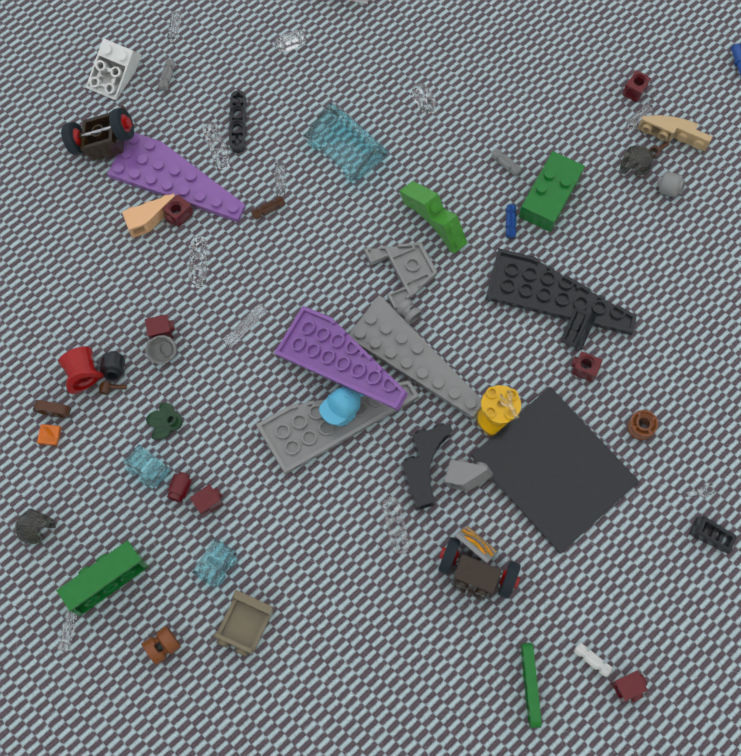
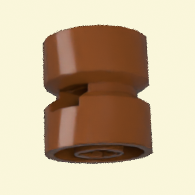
(167, 641)

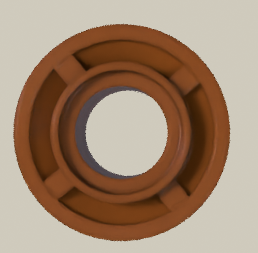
(648, 419)

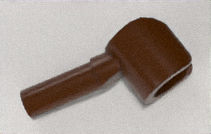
(658, 149)
(106, 386)

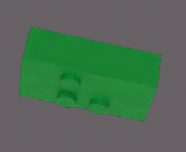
(551, 191)
(102, 578)

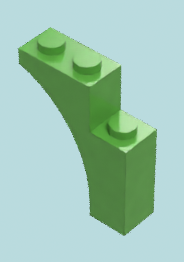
(429, 206)

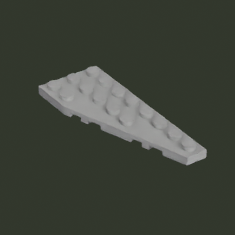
(301, 433)

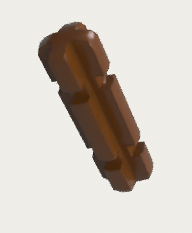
(268, 207)

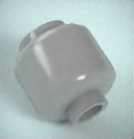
(671, 184)

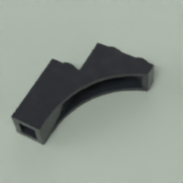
(417, 470)

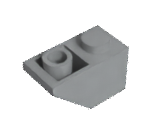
(466, 475)

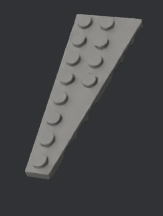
(398, 345)

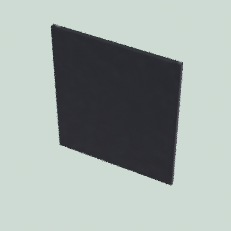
(555, 469)

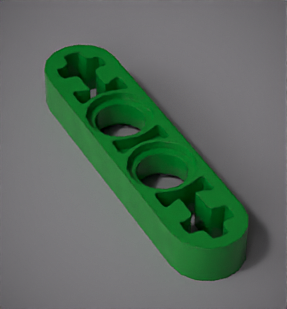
(530, 685)

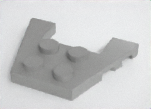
(410, 265)

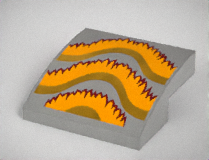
(476, 543)

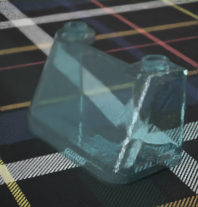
(345, 142)

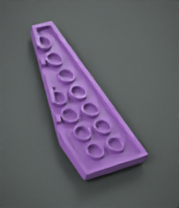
(329, 351)

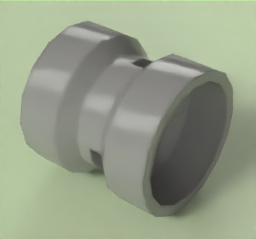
(408, 311)

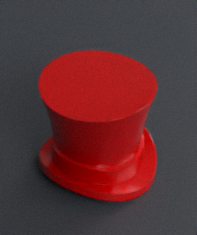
(80, 369)

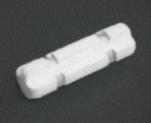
(593, 660)

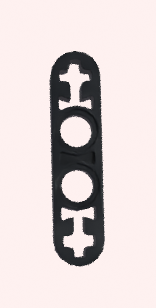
(237, 121)

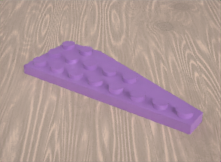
(162, 171)

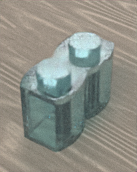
(146, 466)
(215, 563)

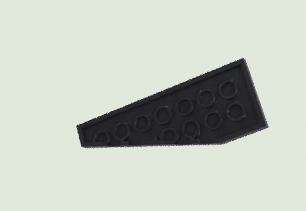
(532, 286)

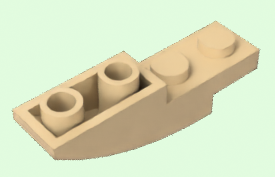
(673, 127)

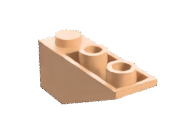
(146, 216)

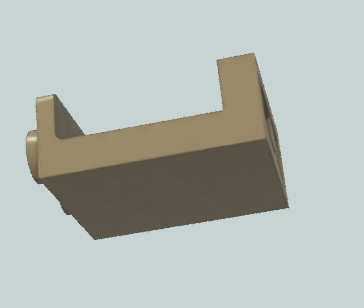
(244, 623)

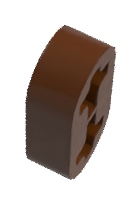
(51, 409)

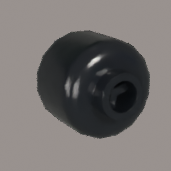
(112, 365)

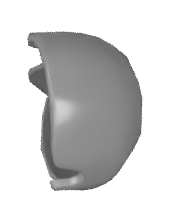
(161, 349)

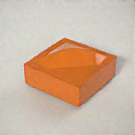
(49, 435)

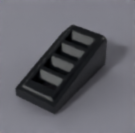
(700, 530)

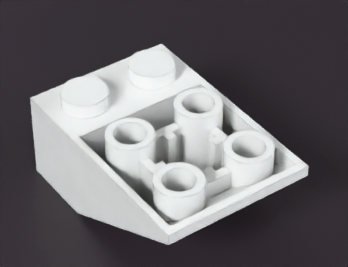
(112, 69)

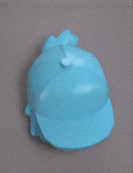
(340, 406)

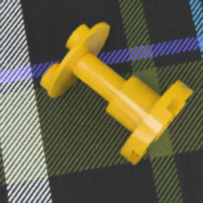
(493, 414)

